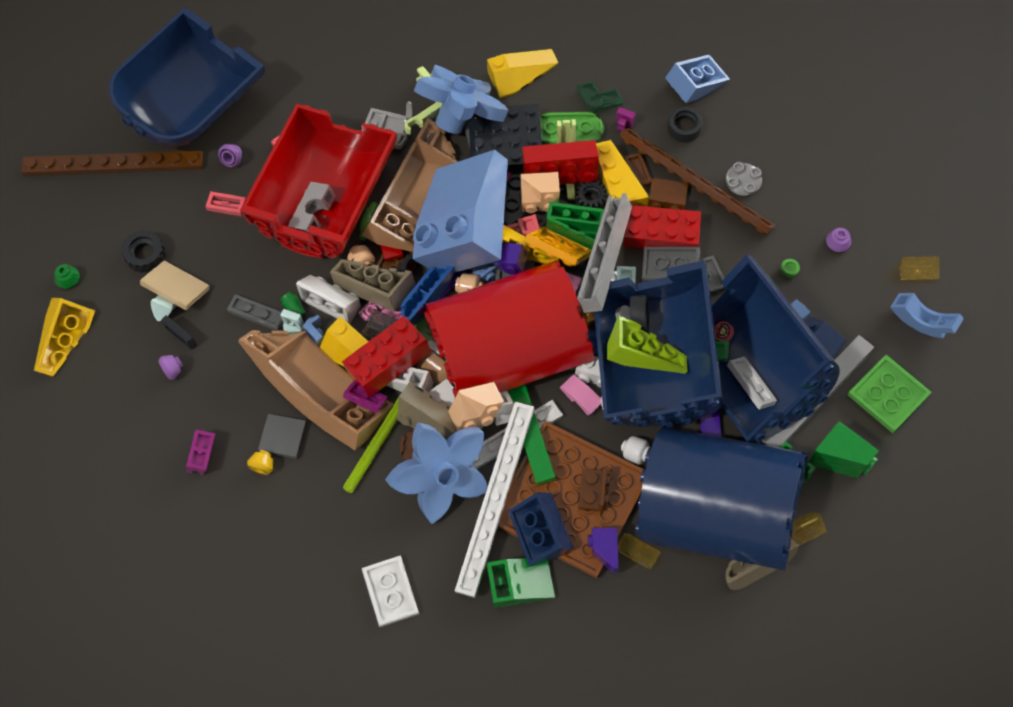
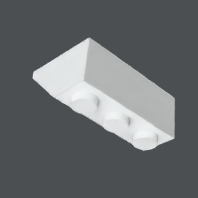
(328, 298)

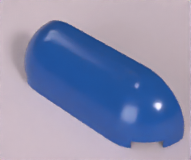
(426, 291)

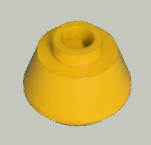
(261, 462)

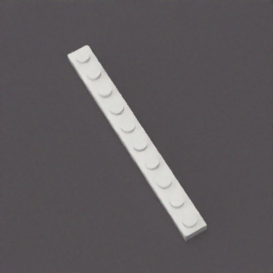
(494, 500)

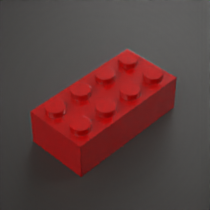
(572, 160)
(661, 228)
(386, 356)

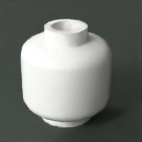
(635, 449)

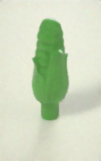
(366, 218)

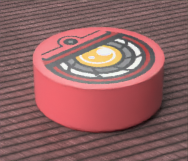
(724, 331)

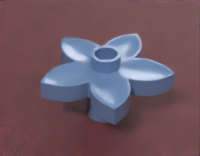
(459, 99)
(440, 469)

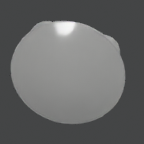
(744, 179)

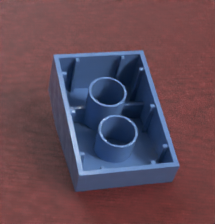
(463, 214)

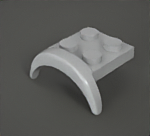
(392, 121)

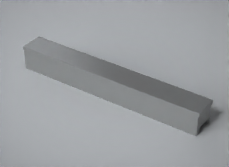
(604, 254)
(848, 362)

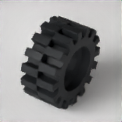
(591, 188)

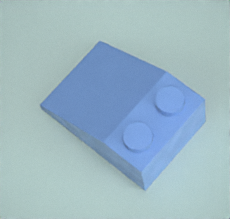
(696, 77)

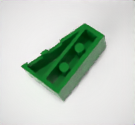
(575, 222)

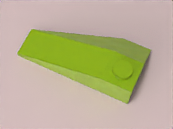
(636, 348)

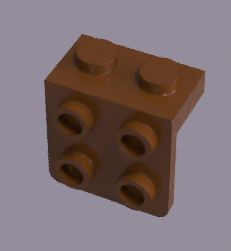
(667, 194)

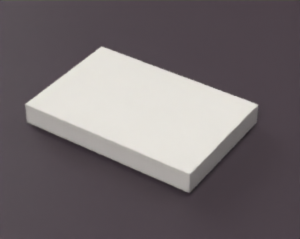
(390, 591)

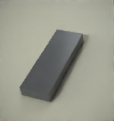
(255, 312)

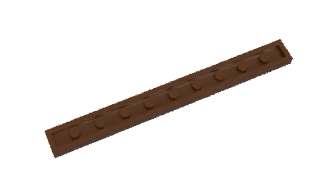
(112, 163)
(702, 185)

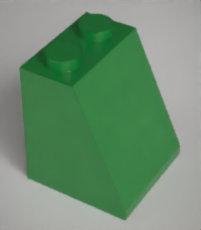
(844, 453)

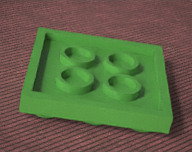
(889, 393)

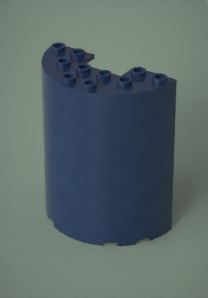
(682, 318)
(778, 349)
(720, 497)

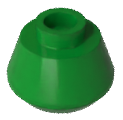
(66, 276)

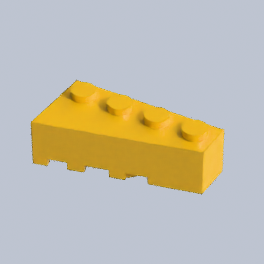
(618, 176)

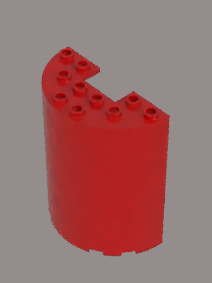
(320, 153)
(511, 330)

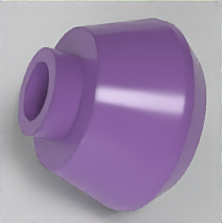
(230, 155)
(839, 240)
(170, 366)

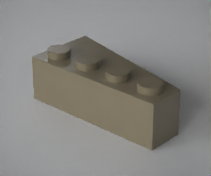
(374, 284)
(419, 407)

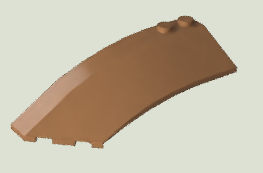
(404, 198)
(312, 384)

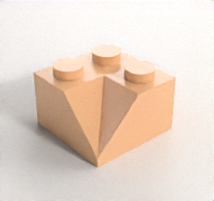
(538, 191)
(475, 406)

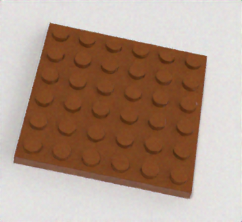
(568, 458)

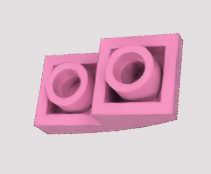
(582, 394)

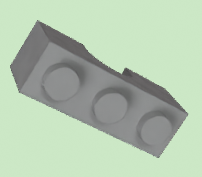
(315, 198)

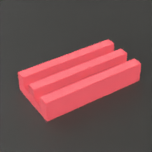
(224, 206)

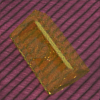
(919, 267)
(808, 528)
(638, 550)

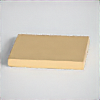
(174, 285)

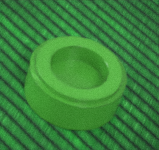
(789, 268)

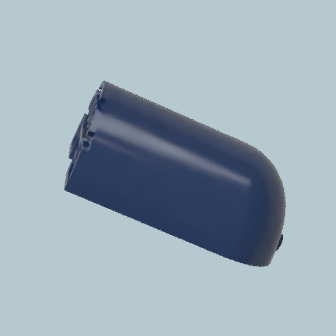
(181, 81)

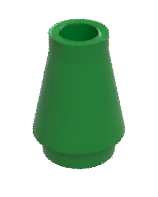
(292, 303)

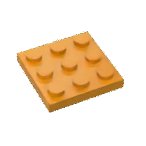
(558, 246)

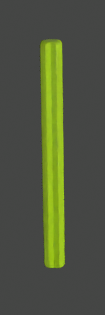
(372, 449)

